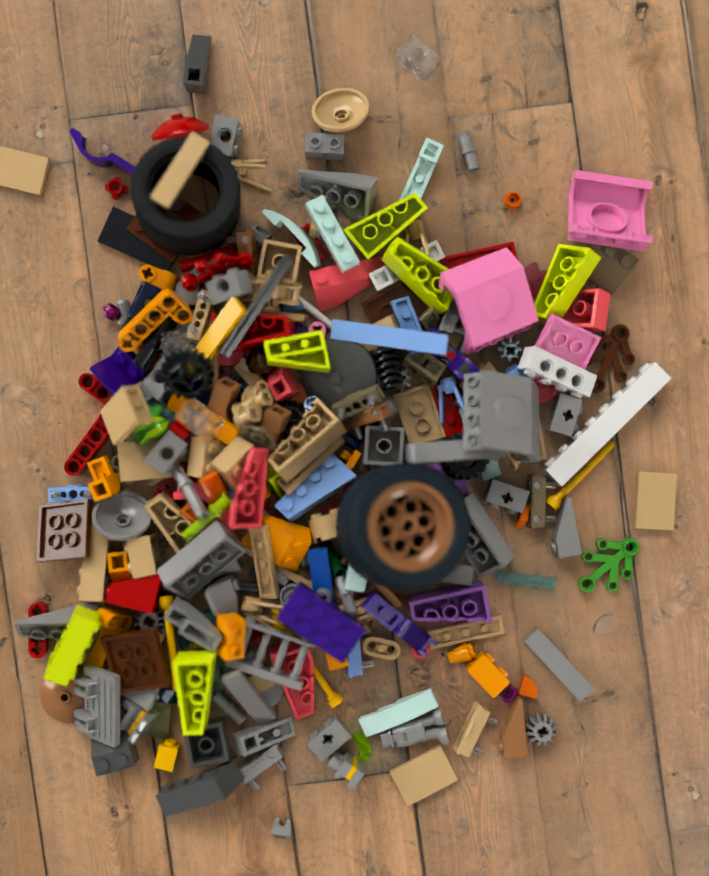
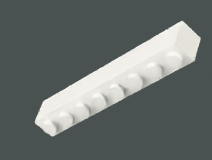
(606, 423)

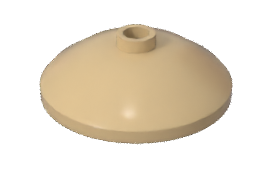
(340, 109)

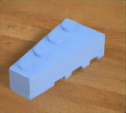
(323, 483)

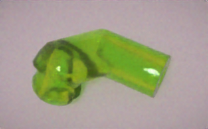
(364, 746)

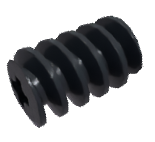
(387, 370)

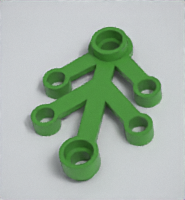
(610, 562)

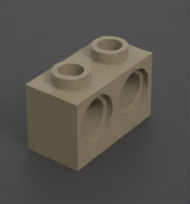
(424, 367)

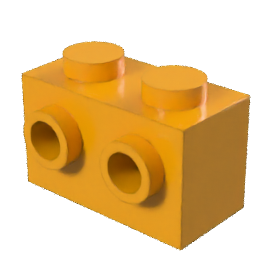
(487, 674)

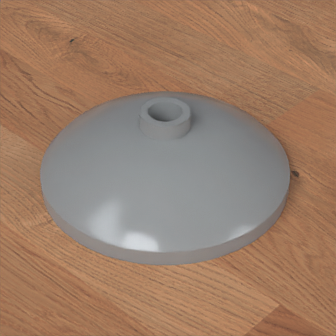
(121, 508)

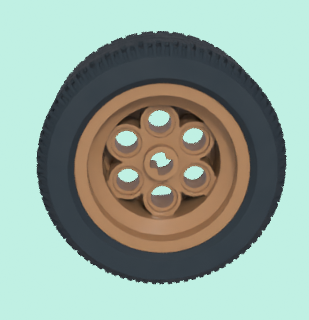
(441, 538)

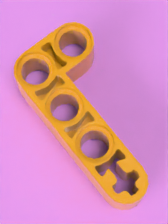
(152, 322)
(112, 621)

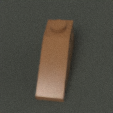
(513, 732)

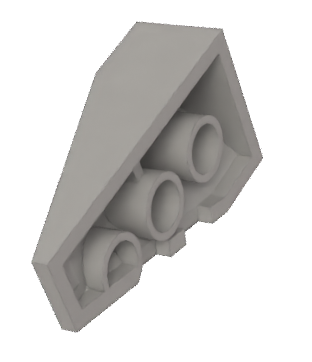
(345, 191)
(224, 595)
(50, 624)

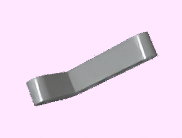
(444, 452)

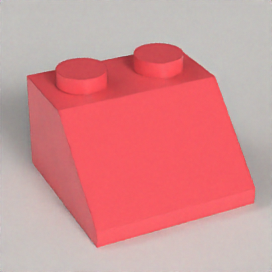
(589, 310)

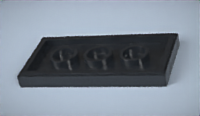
(118, 238)

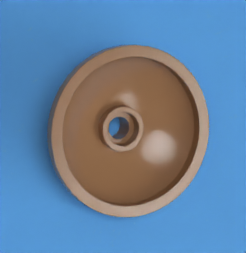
(54, 703)

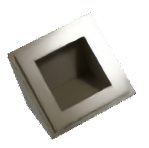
(429, 318)

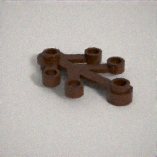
(610, 355)

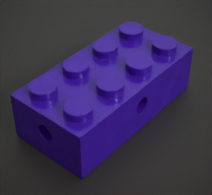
(321, 622)

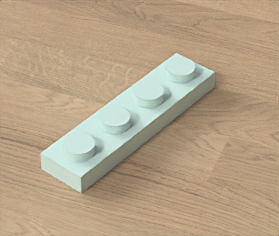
(332, 234)

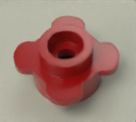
(116, 182)

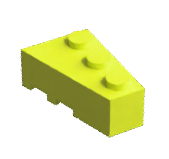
(298, 352)

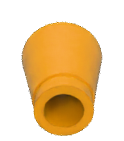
(462, 653)

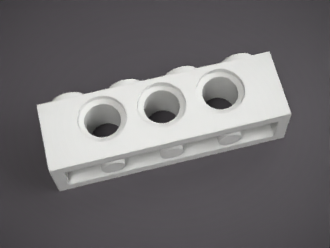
(582, 379)

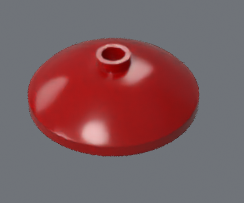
(179, 127)

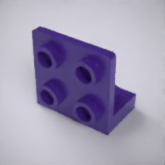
(118, 371)

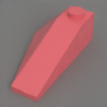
(335, 288)
(249, 497)
(300, 701)

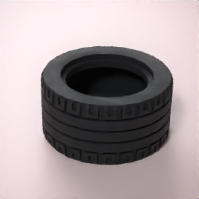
(178, 236)

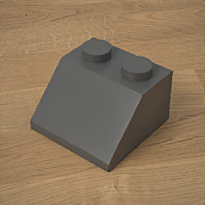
(111, 759)

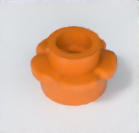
(512, 195)

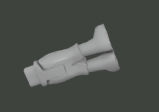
(415, 731)

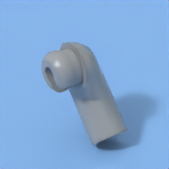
(124, 306)

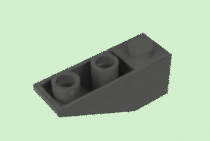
(197, 64)

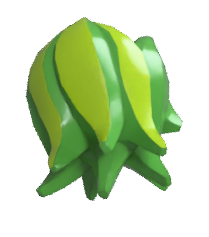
(151, 431)

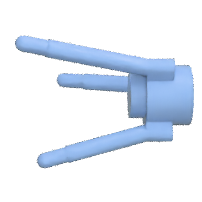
(449, 386)

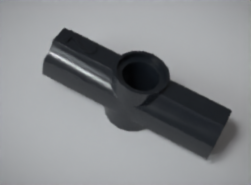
(152, 343)

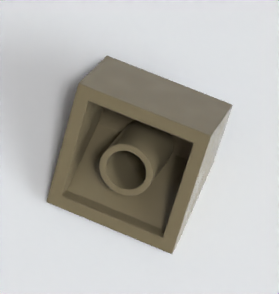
(612, 268)

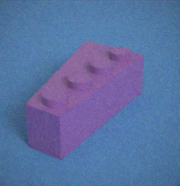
(451, 604)

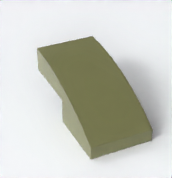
(162, 724)

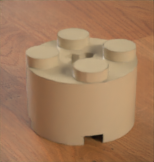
(323, 526)

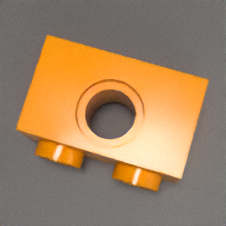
(232, 629)

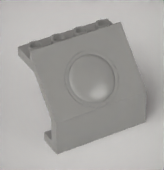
(501, 414)

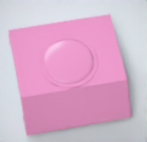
(608, 210)
(490, 298)

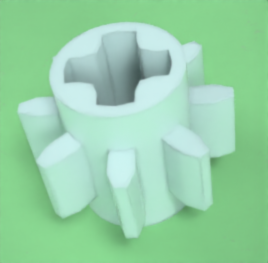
(510, 354)

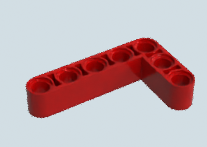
(89, 439)

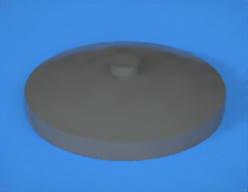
(350, 371)

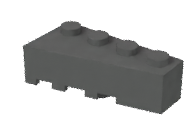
(200, 789)

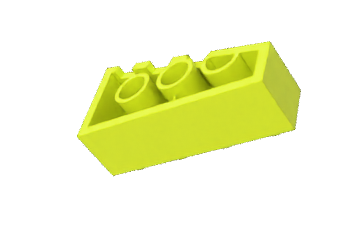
(384, 225)
(418, 273)
(564, 280)
(71, 646)
(194, 687)

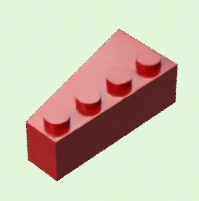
(262, 329)

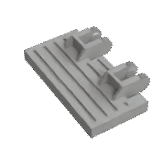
(101, 705)

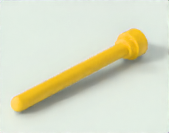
(555, 500)
(166, 603)
(332, 696)

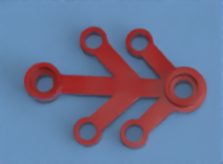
(242, 260)

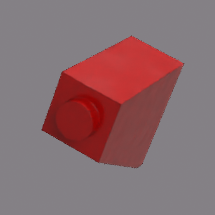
(136, 593)

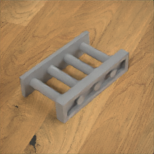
(274, 673)

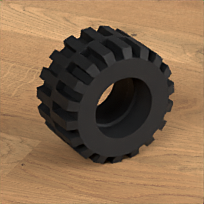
(460, 473)

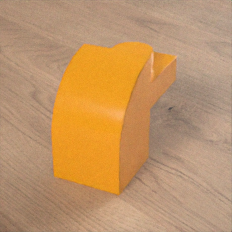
(105, 480)

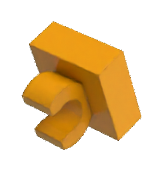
(351, 459)

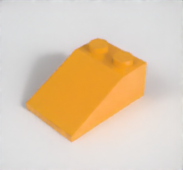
(288, 541)

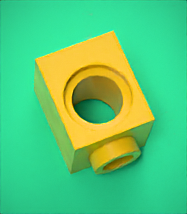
(167, 754)

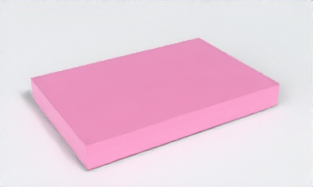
(568, 341)

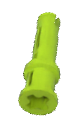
(215, 511)

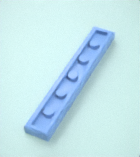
(389, 336)

